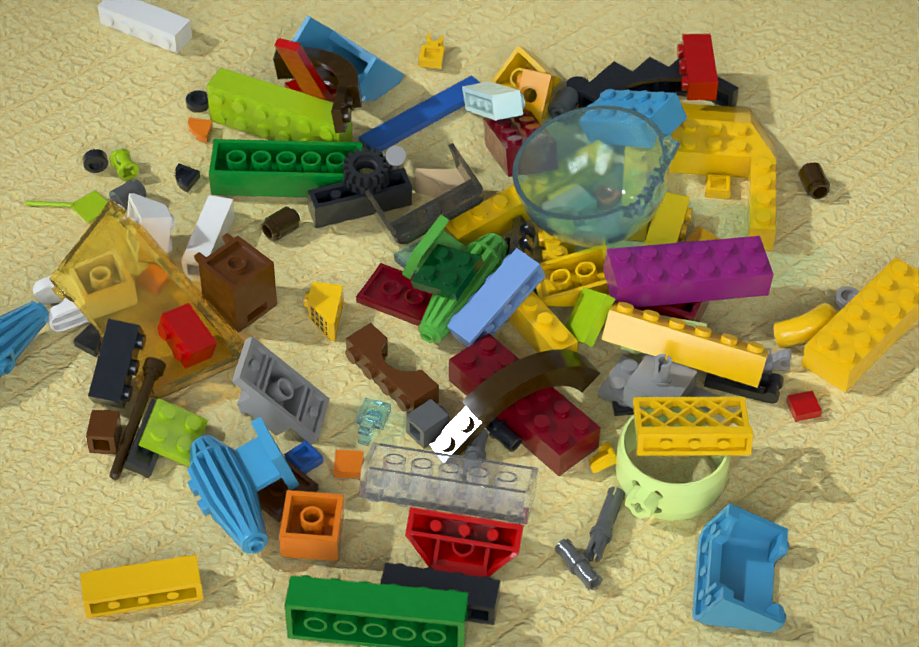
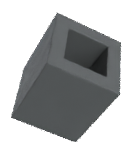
(426, 422)

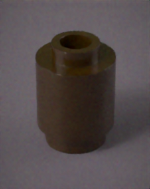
(814, 180)
(280, 223)

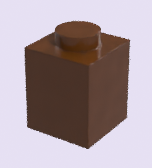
(104, 431)

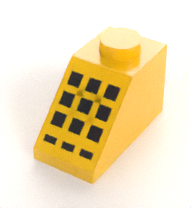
(325, 307)

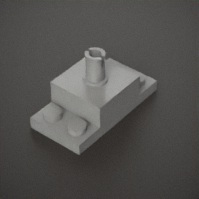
(650, 378)
(278, 393)

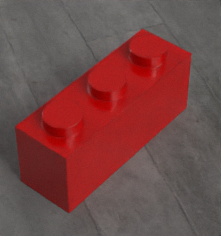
(698, 67)

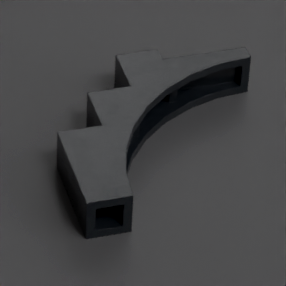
(649, 77)

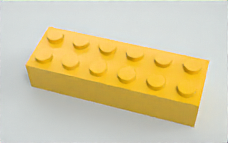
(865, 326)

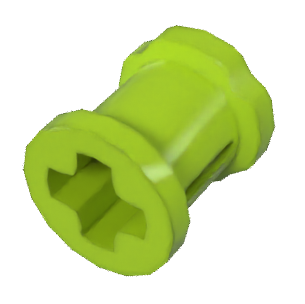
(124, 164)

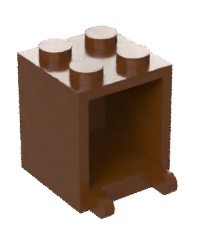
(238, 281)

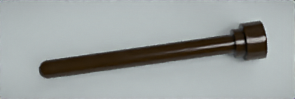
(153, 369)

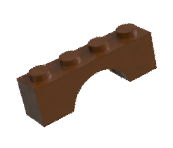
(408, 388)

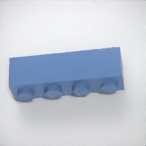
(497, 298)

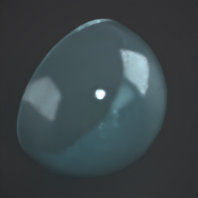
(594, 174)

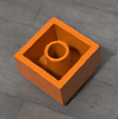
(312, 525)

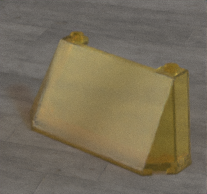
(129, 278)

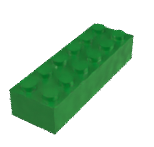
(276, 166)
(374, 613)

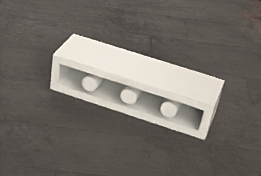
(146, 23)

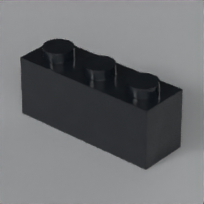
(117, 364)

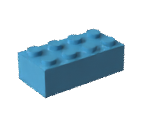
(660, 107)

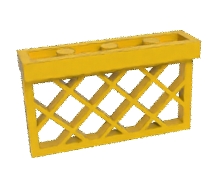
(692, 437)

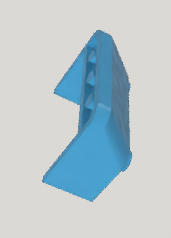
(373, 73)

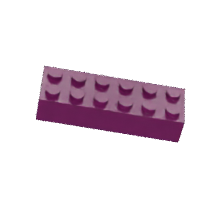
(688, 271)

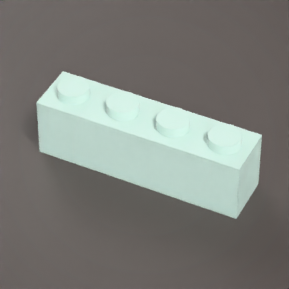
(493, 100)

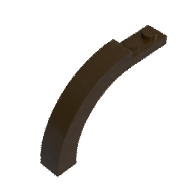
(338, 74)
(508, 386)

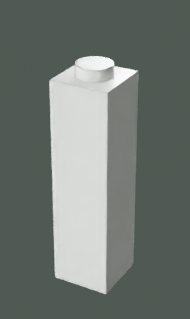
(207, 236)

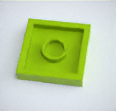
(589, 315)

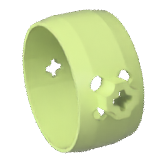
(677, 500)

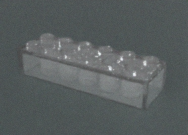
(448, 483)

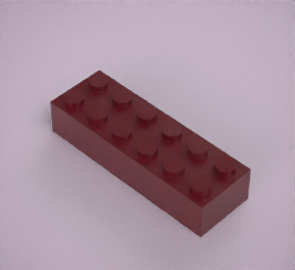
(544, 420)

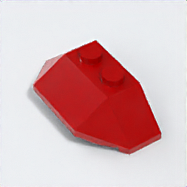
(462, 542)

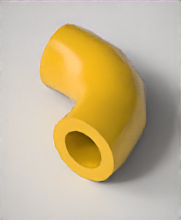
(804, 326)

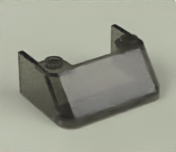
(448, 204)

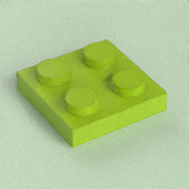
(172, 431)

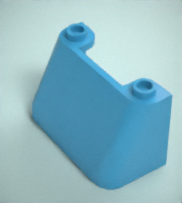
(738, 571)

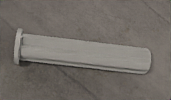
(395, 157)

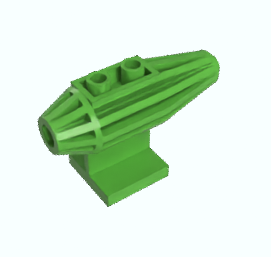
(441, 309)

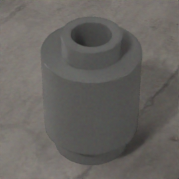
(563, 102)
(122, 192)

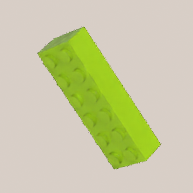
(271, 110)

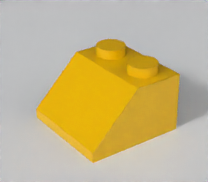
(519, 60)

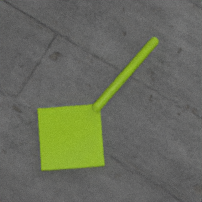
(86, 207)

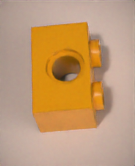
(543, 85)

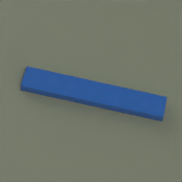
(416, 117)

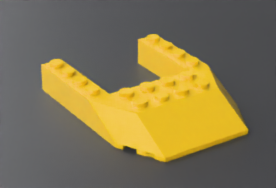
(734, 145)

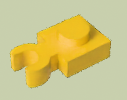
(432, 53)

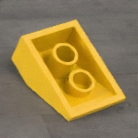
(570, 274)

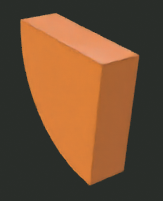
(200, 128)

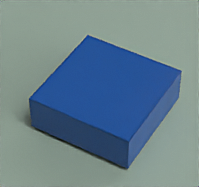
(304, 457)

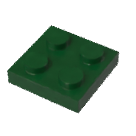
(447, 272)

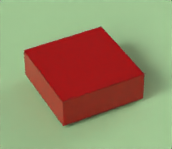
(804, 406)

